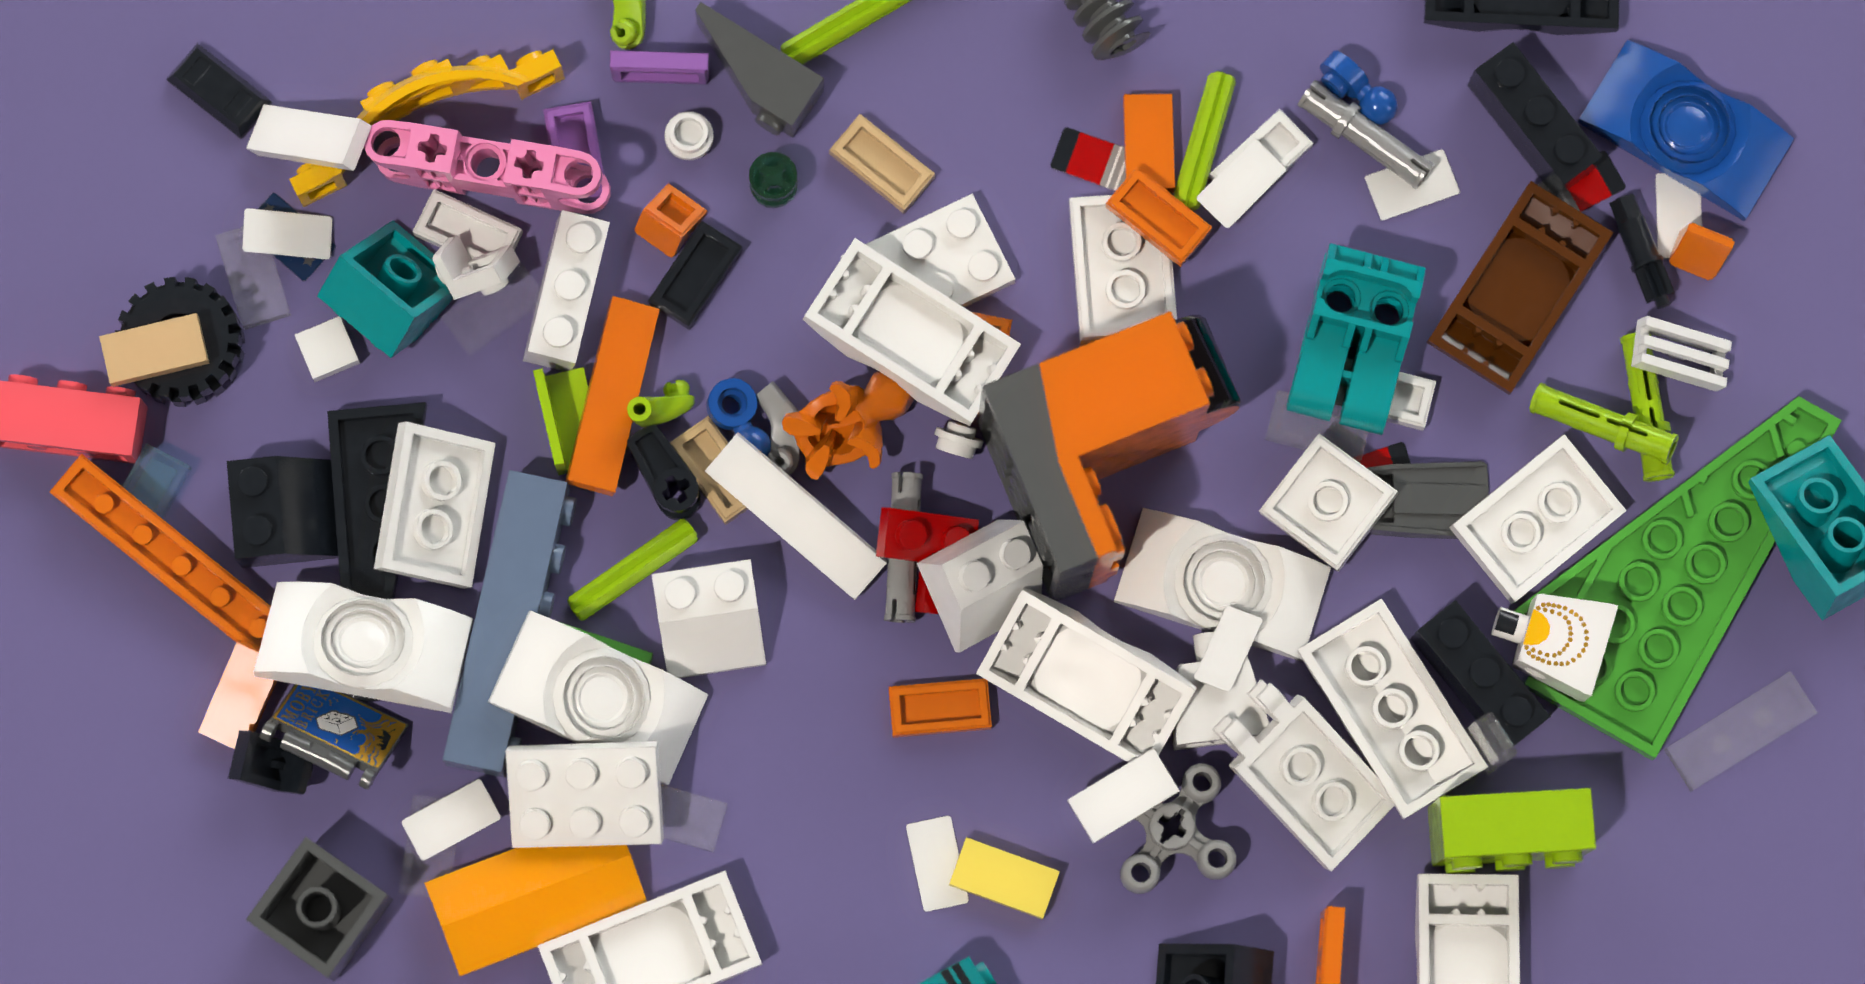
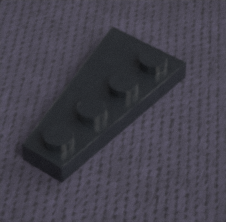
(361, 465)

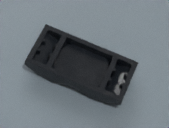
(1543, 16)

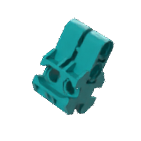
(1379, 347)

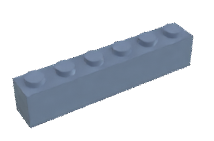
(515, 582)

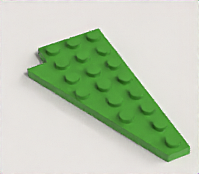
(1678, 583)

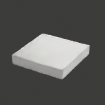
(1328, 502)

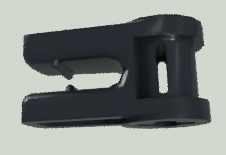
(662, 470)

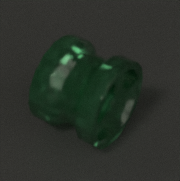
(773, 170)

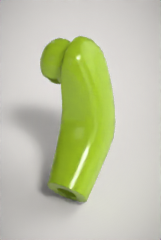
(628, 23)
(662, 409)

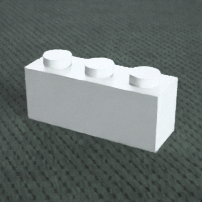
(566, 291)

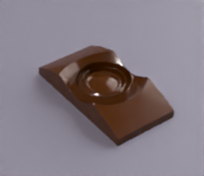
(1520, 287)

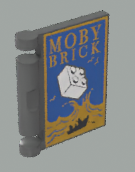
(335, 732)

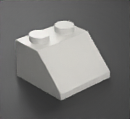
(981, 579)
(709, 619)

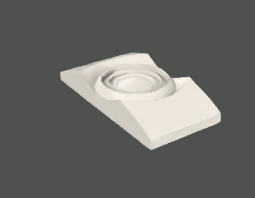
(910, 333)
(1196, 571)
(364, 645)
(1086, 677)
(595, 692)
(1467, 929)
(673, 939)

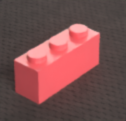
(71, 419)

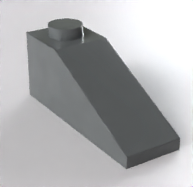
(768, 80)

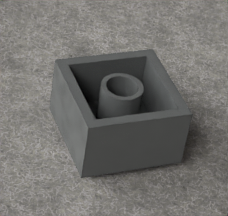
(319, 909)

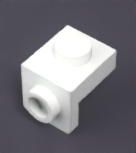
(467, 275)

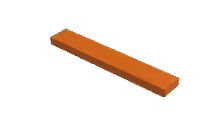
(163, 551)

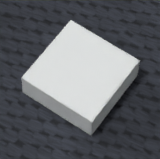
(327, 349)

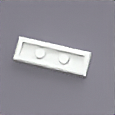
(309, 137)

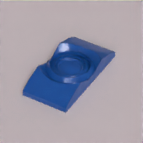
(1686, 128)

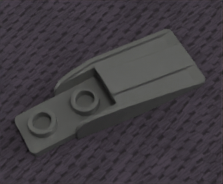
(1430, 497)

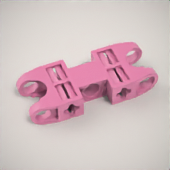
(449, 163)

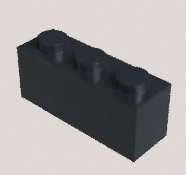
(1534, 120)
(1478, 672)

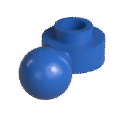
(1346, 78)
(739, 421)

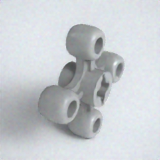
(1191, 844)

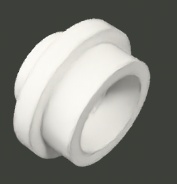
(689, 135)
(958, 439)

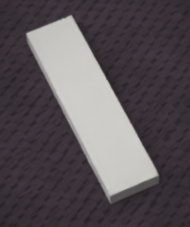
(796, 515)

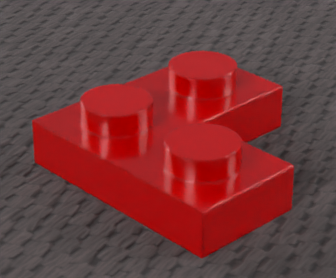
(916, 536)

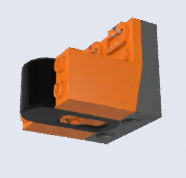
(1093, 416)

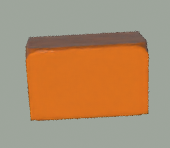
(669, 220)
(1700, 251)

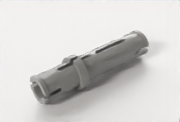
(1365, 134)
(902, 573)

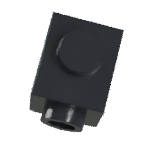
(268, 765)

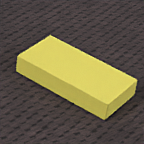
(1004, 878)

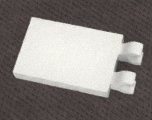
(1306, 775)

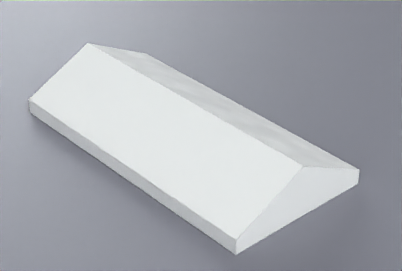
(1392, 708)

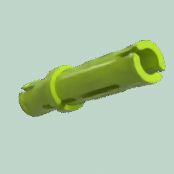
(1648, 406)
(1622, 430)

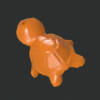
(846, 423)

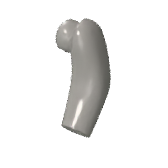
(783, 445)

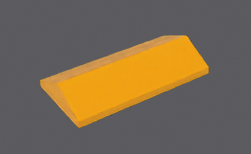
(529, 899)

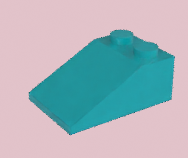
(1818, 523)

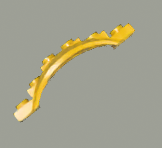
(429, 84)

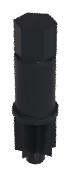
(1642, 251)

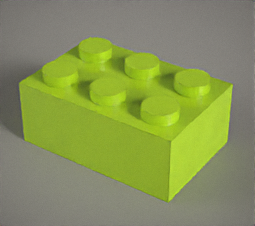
(1511, 830)

